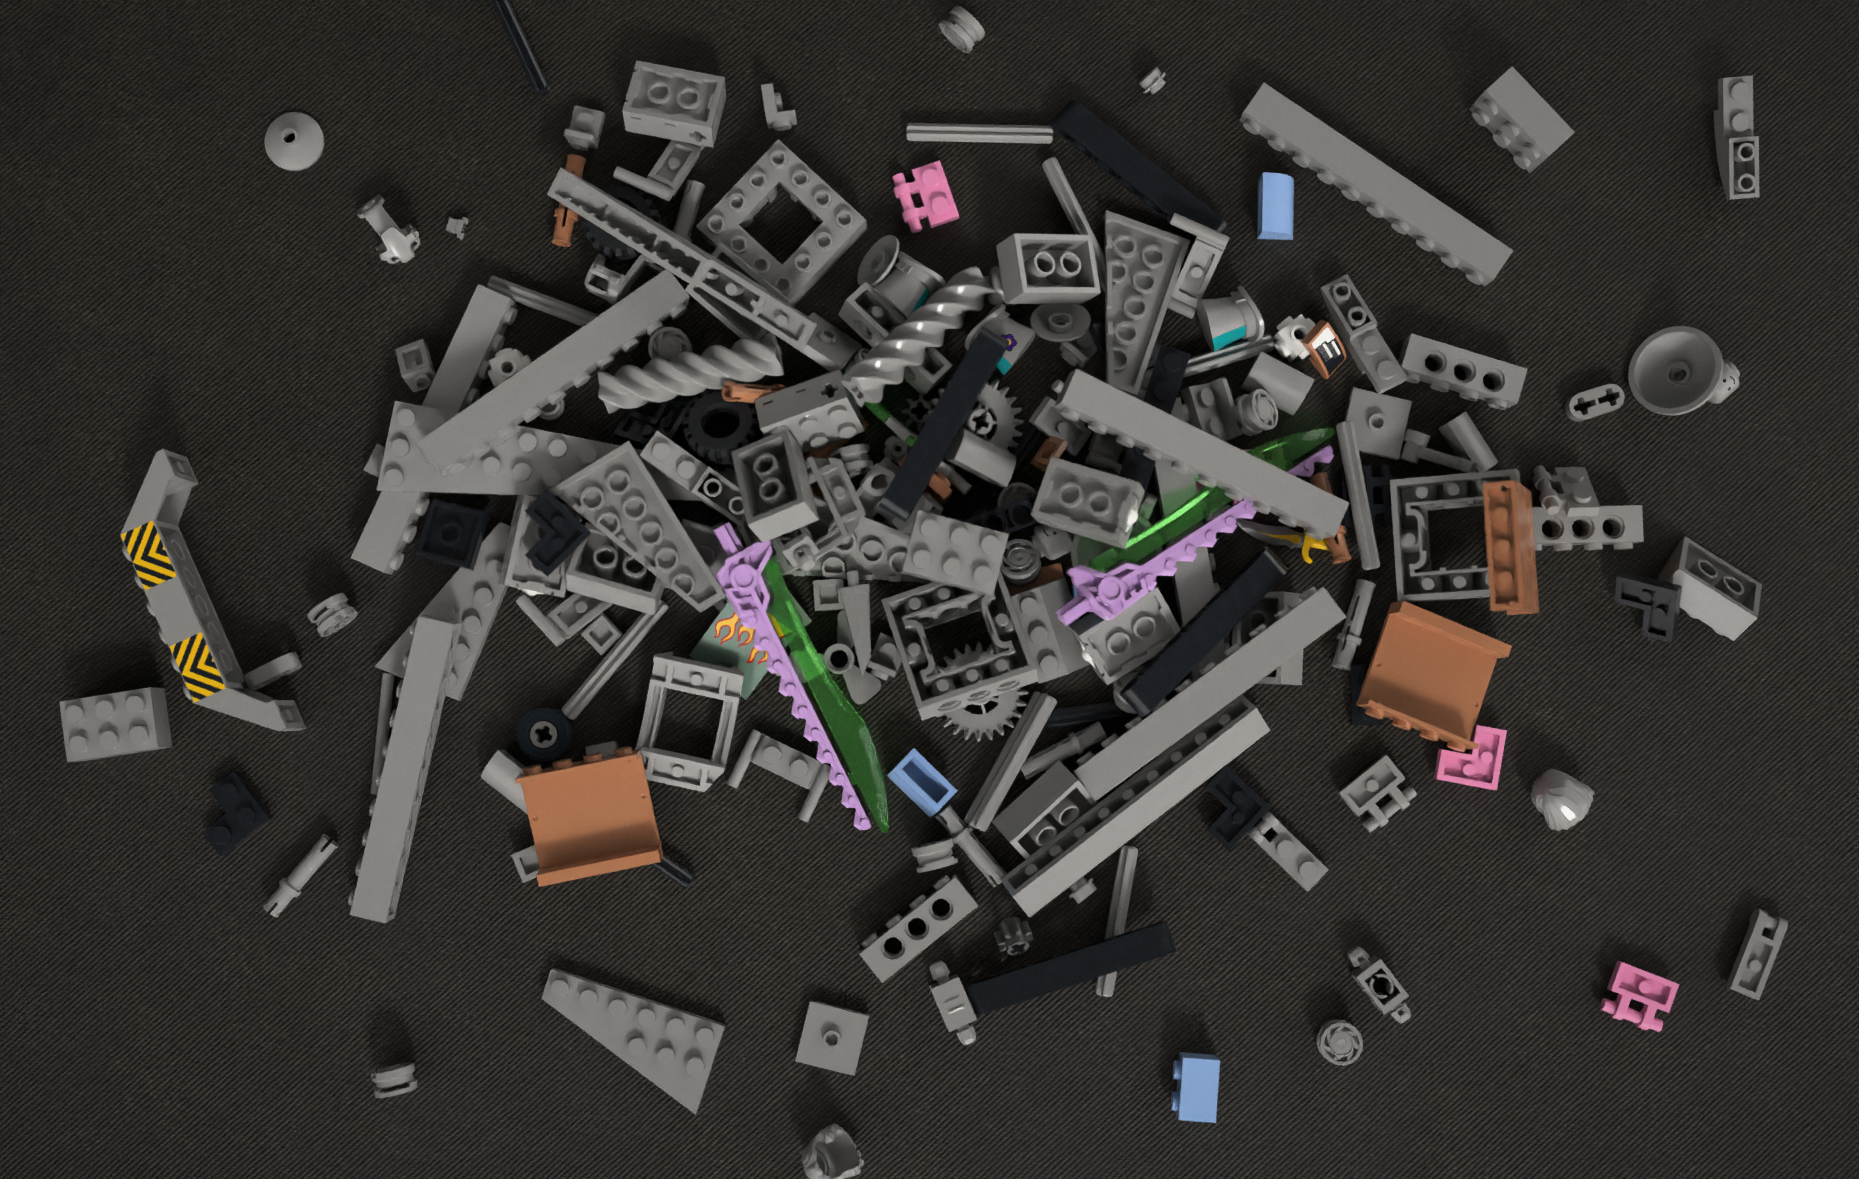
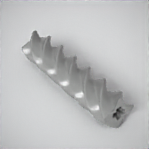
(922, 329)
(690, 373)

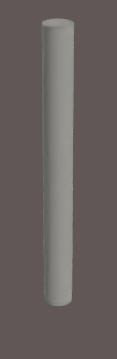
(382, 726)

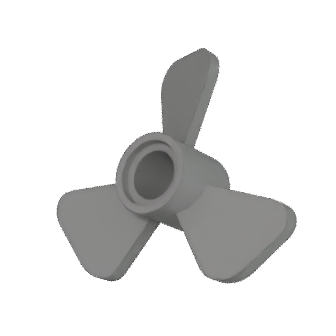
(860, 687)

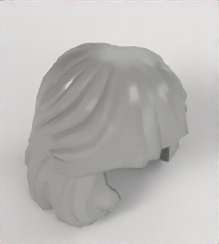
(1561, 799)
(831, 1155)

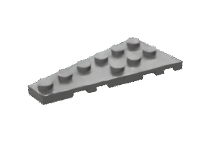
(1139, 282)
(632, 511)
(872, 550)
(466, 599)
(652, 1037)

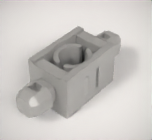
(800, 549)
(1393, 1000)
(953, 1002)

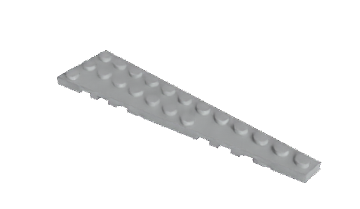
(518, 465)

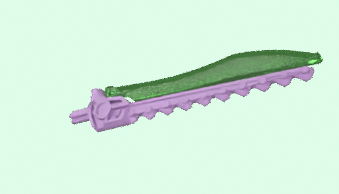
(1123, 585)
(749, 596)

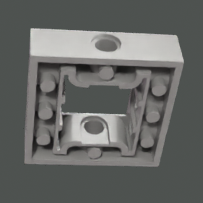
(817, 254)
(1410, 506)
(961, 686)

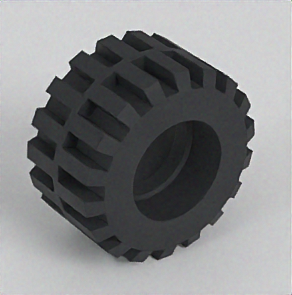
(610, 245)
(714, 409)

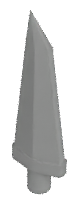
(857, 609)

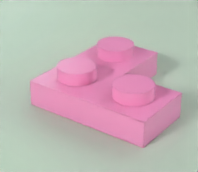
(1480, 766)

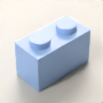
(1196, 1087)

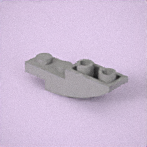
(1735, 138)
(1360, 334)
(695, 477)

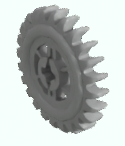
(1003, 417)
(987, 721)

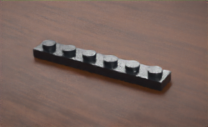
(1161, 394)

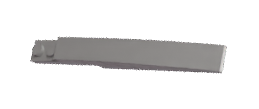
(682, 258)

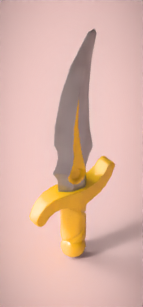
(1283, 536)

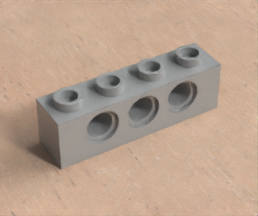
(874, 320)
(1507, 377)
(1624, 519)
(885, 963)

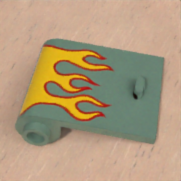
(732, 644)

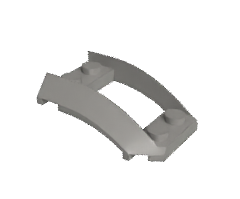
(841, 500)
(697, 679)

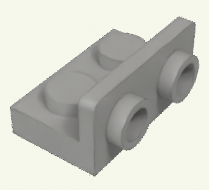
(1212, 409)

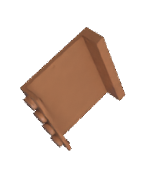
(1510, 548)
(1430, 675)
(591, 816)

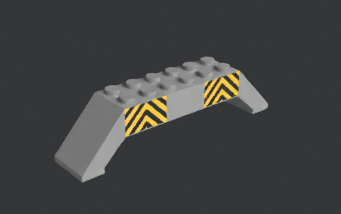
(183, 605)

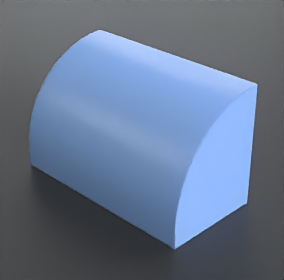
(1275, 206)
(922, 783)

